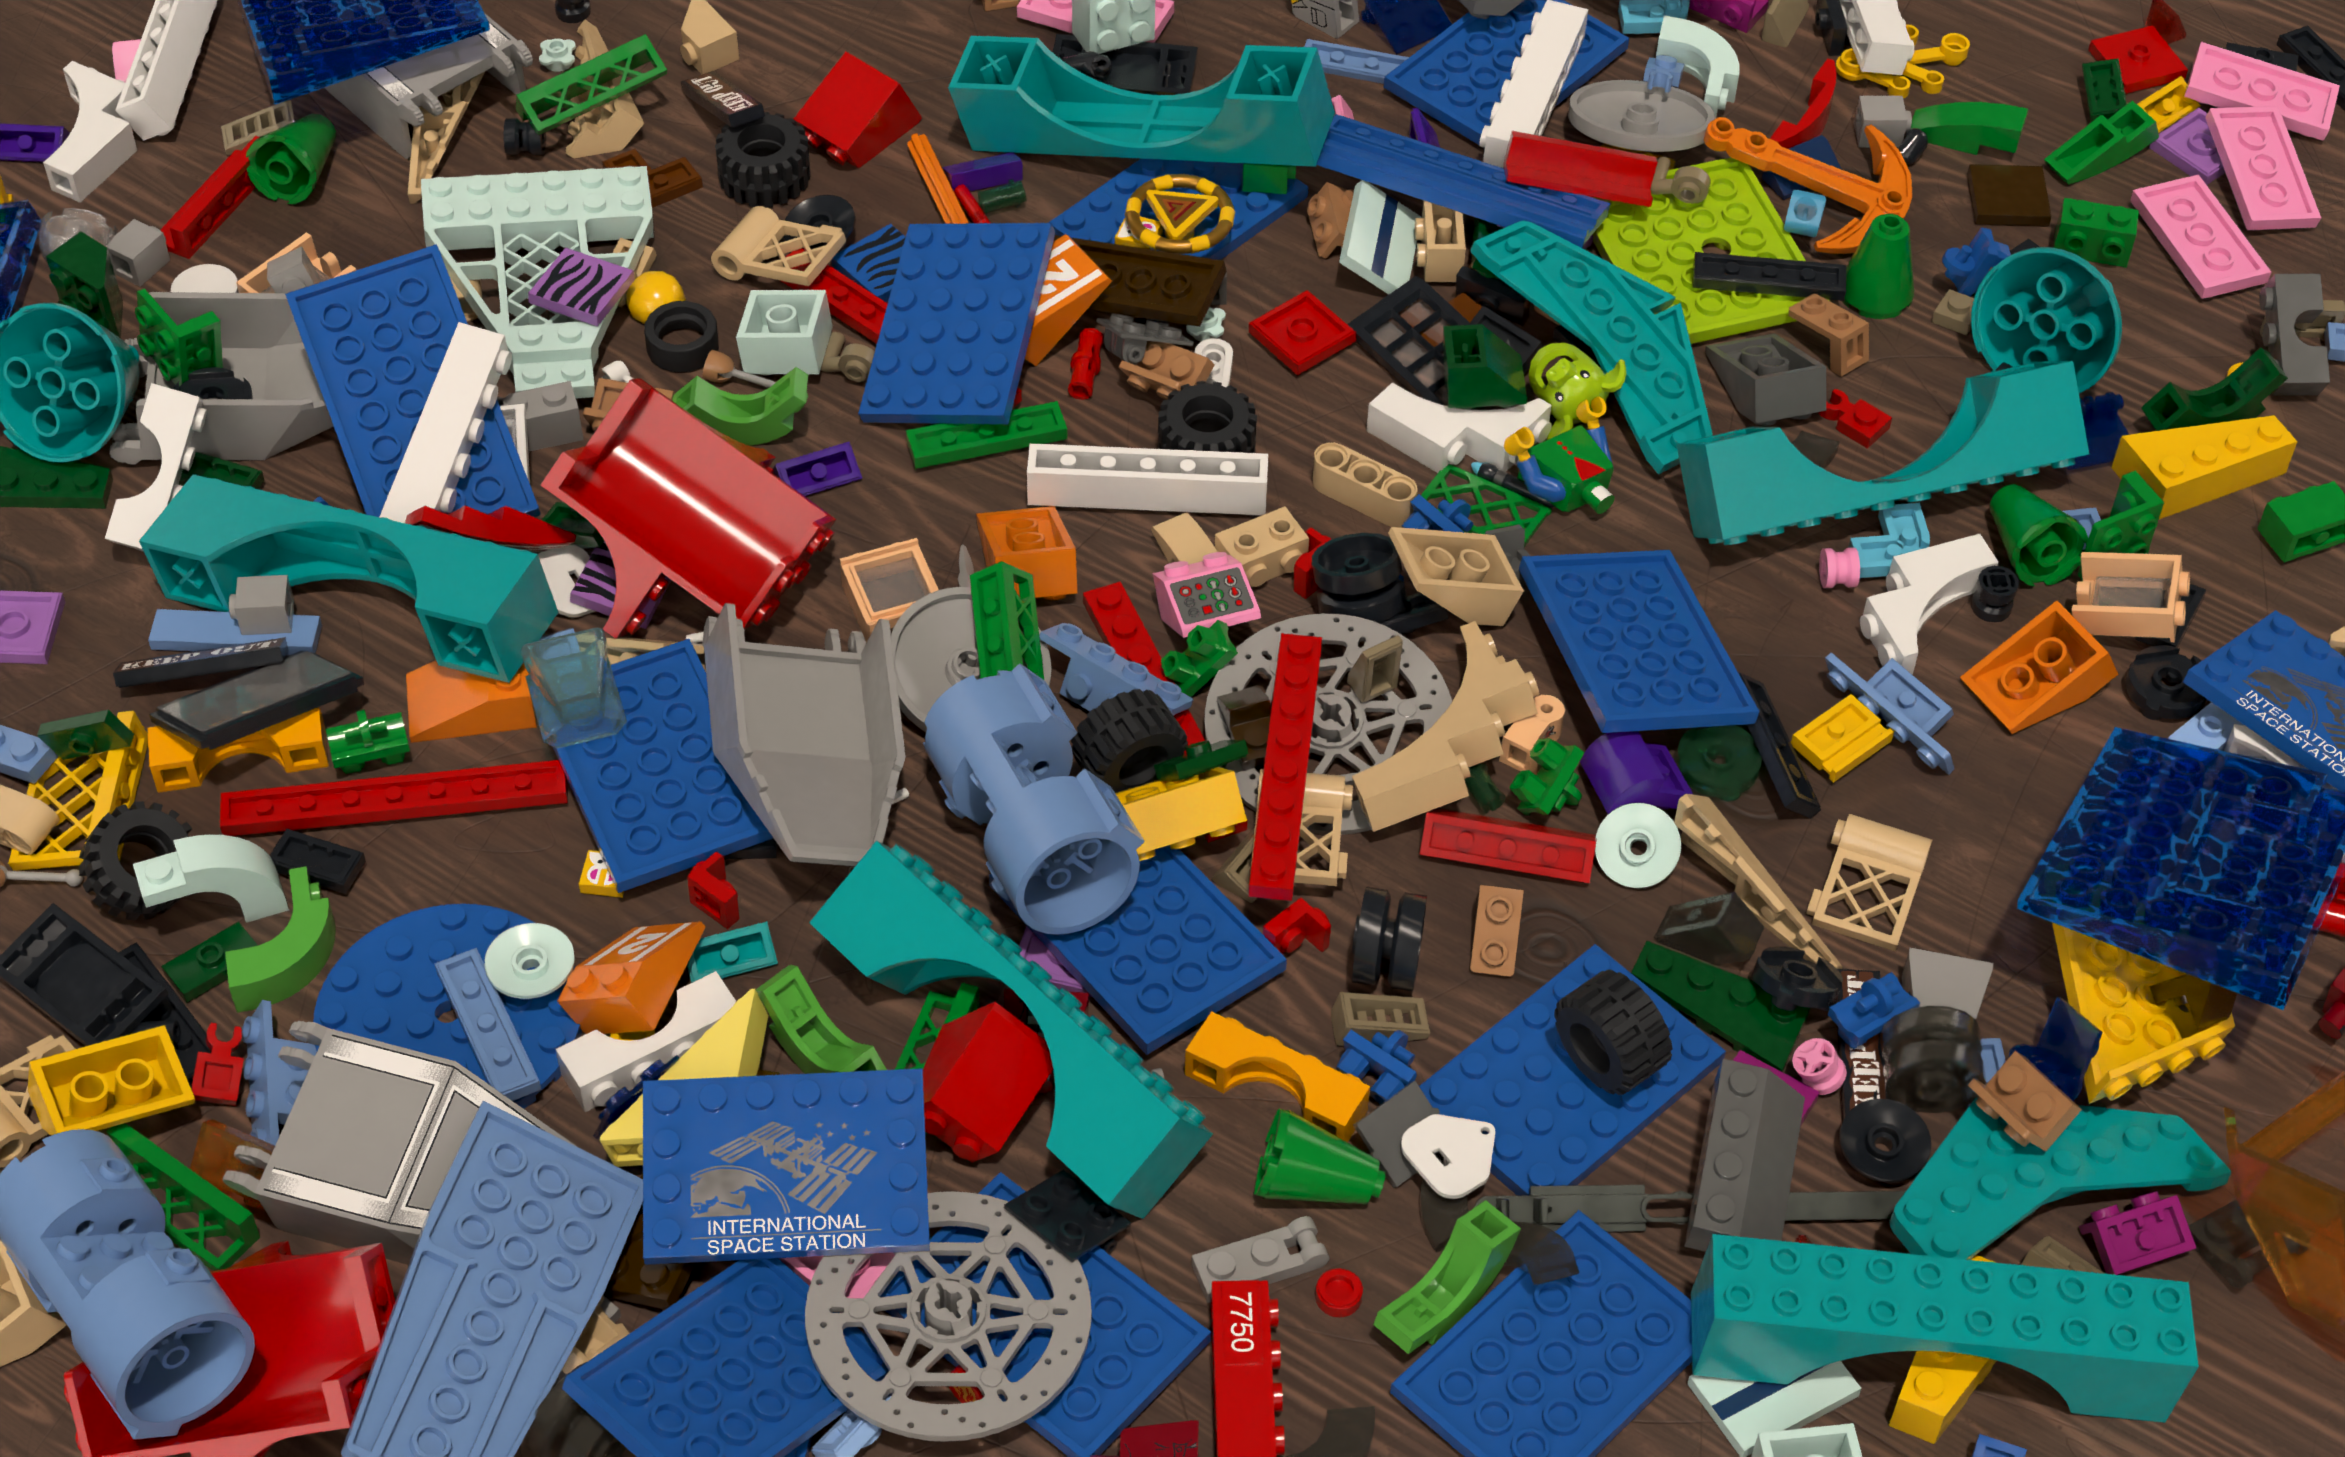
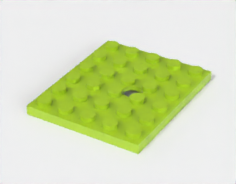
(1662, 241)

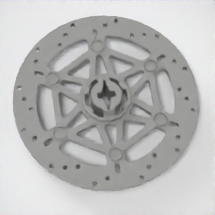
(1332, 725)
(951, 1327)

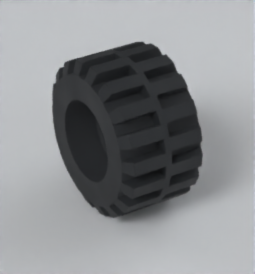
(763, 160)
(1207, 419)
(1127, 738)
(101, 859)
(1613, 1032)

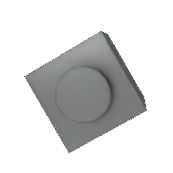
(1885, 114)
(138, 252)
(291, 272)
(263, 605)

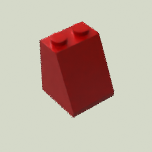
(856, 112)
(982, 1080)

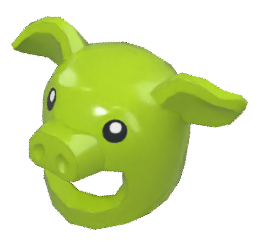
(1571, 382)

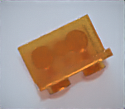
(216, 1155)

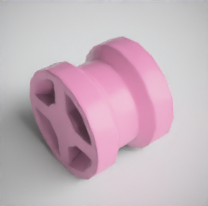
(1839, 567)
(1819, 1056)

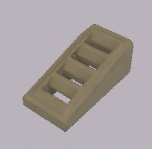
(257, 124)
(1376, 669)
(1352, 1010)

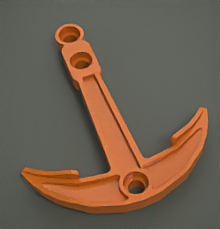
(1888, 196)

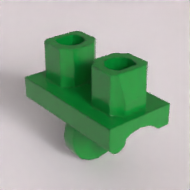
(1207, 653)
(368, 740)
(1553, 783)

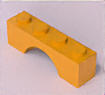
(293, 743)
(1231, 1054)

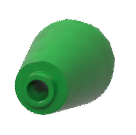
(291, 158)
(1881, 270)
(2037, 536)
(1314, 1165)

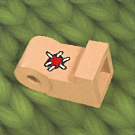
(1525, 732)

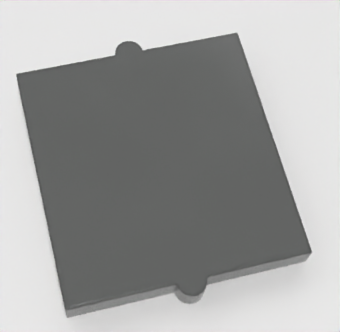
(1385, 1126)

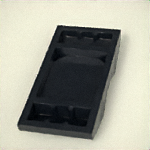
(1142, 66)
(78, 979)

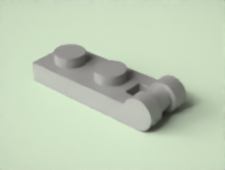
(1262, 1257)

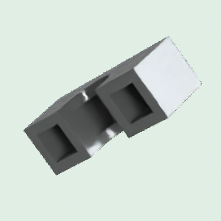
(2286, 302)

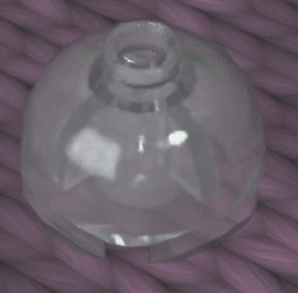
(60, 228)

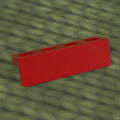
(1579, 168)
(209, 205)
(1508, 844)

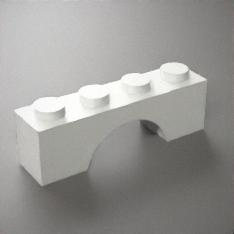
(172, 420)
(602, 1065)

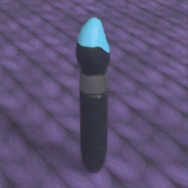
(1506, 480)

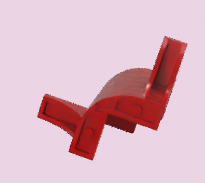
(687, 508)
(314, 1347)

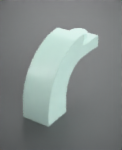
(1704, 56)
(214, 865)

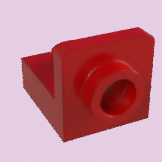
(1303, 572)
(712, 892)
(1296, 923)

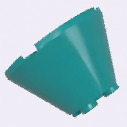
(2047, 309)
(63, 381)

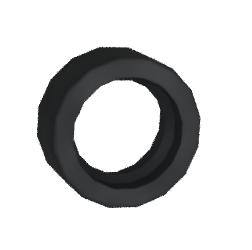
(680, 316)

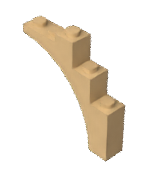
(1466, 734)

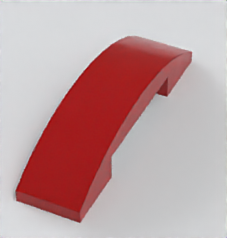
(1816, 116)

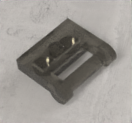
(2227, 1235)

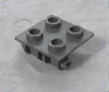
(1129, 338)

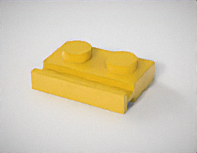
(1842, 737)

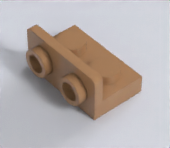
(1166, 369)
(2027, 1102)

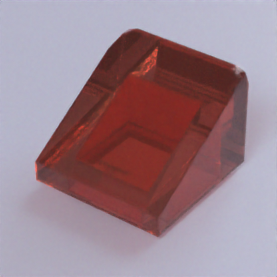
(2166, 21)

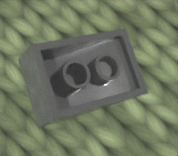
(1769, 378)

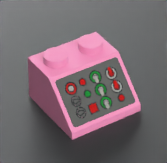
(1205, 593)

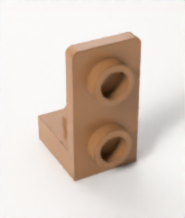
(1845, 330)
(1496, 931)

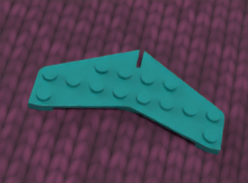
(1617, 320)
(1989, 1183)

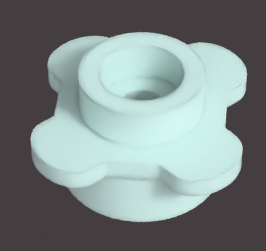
(557, 54)
(1210, 326)

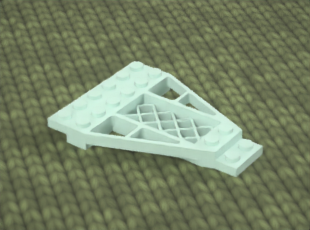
(538, 215)

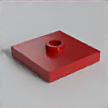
(2142, 57)
(1302, 332)

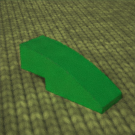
(1972, 124)
(2103, 144)

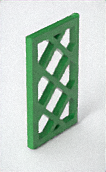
(1477, 483)

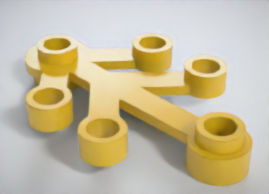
(1952, 52)

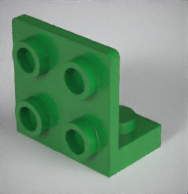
(177, 347)
(2130, 521)

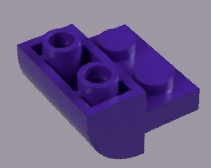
(1633, 772)

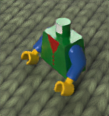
(1568, 467)

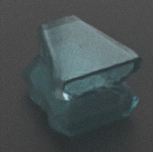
(573, 688)

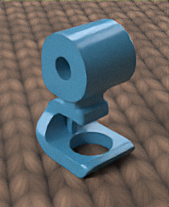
(1805, 213)

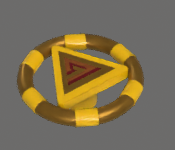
(1180, 213)

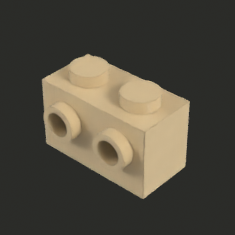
(1442, 242)
(1265, 545)

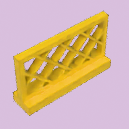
(114, 788)

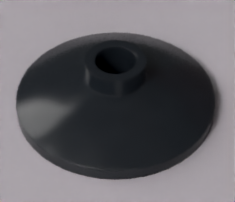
(823, 210)
(1889, 1124)

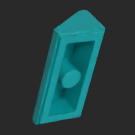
(733, 952)

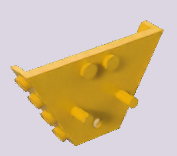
(2138, 1035)

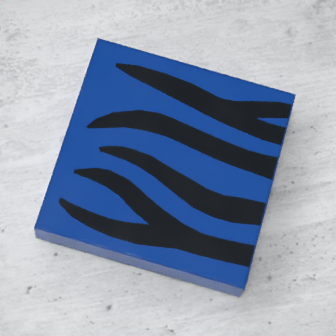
(873, 261)

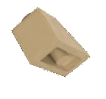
(707, 38)

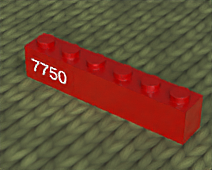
(1243, 1370)

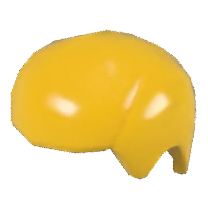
(652, 291)

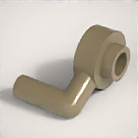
(1688, 185)
(853, 362)

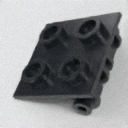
(1068, 1216)

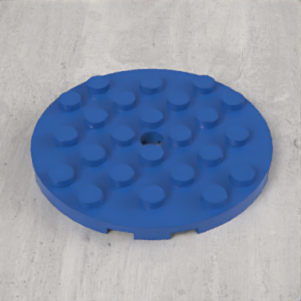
(393, 994)

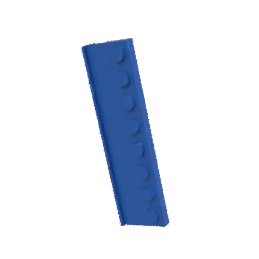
(1455, 181)

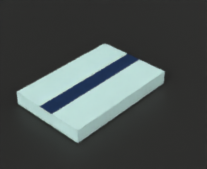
(1379, 238)
(1755, 1407)

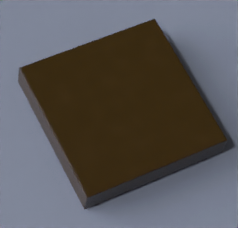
(2009, 195)

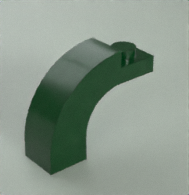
(2229, 400)

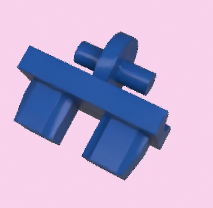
(1971, 263)
(1429, 518)
(1870, 1008)
(1383, 1058)

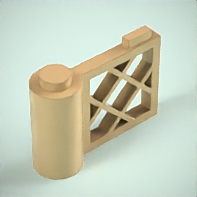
(757, 240)
(1323, 803)
(1877, 851)
(16, 1128)

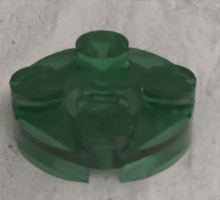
(1715, 779)

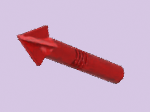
(970, 204)

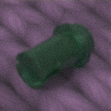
(1002, 196)
(1484, 788)

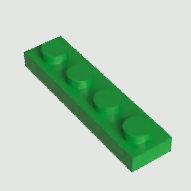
(957, 442)

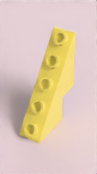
(724, 1050)

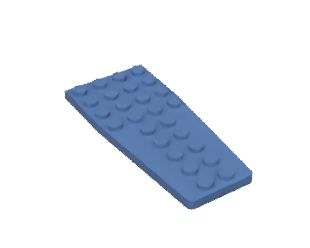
(494, 1293)

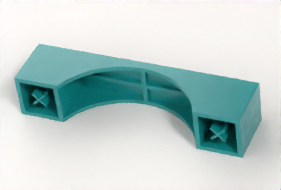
(1030, 101)
(2002, 427)
(470, 594)
(1110, 1113)
(1793, 1307)

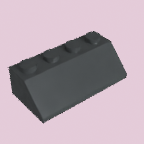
(1745, 1156)

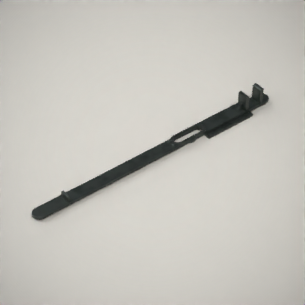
(1625, 1205)

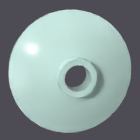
(1632, 824)
(529, 947)

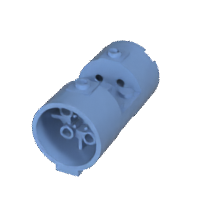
(1051, 838)
(137, 1308)

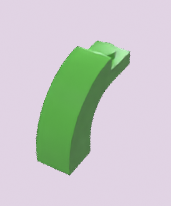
(750, 417)
(291, 958)
(807, 1030)
(1454, 1283)

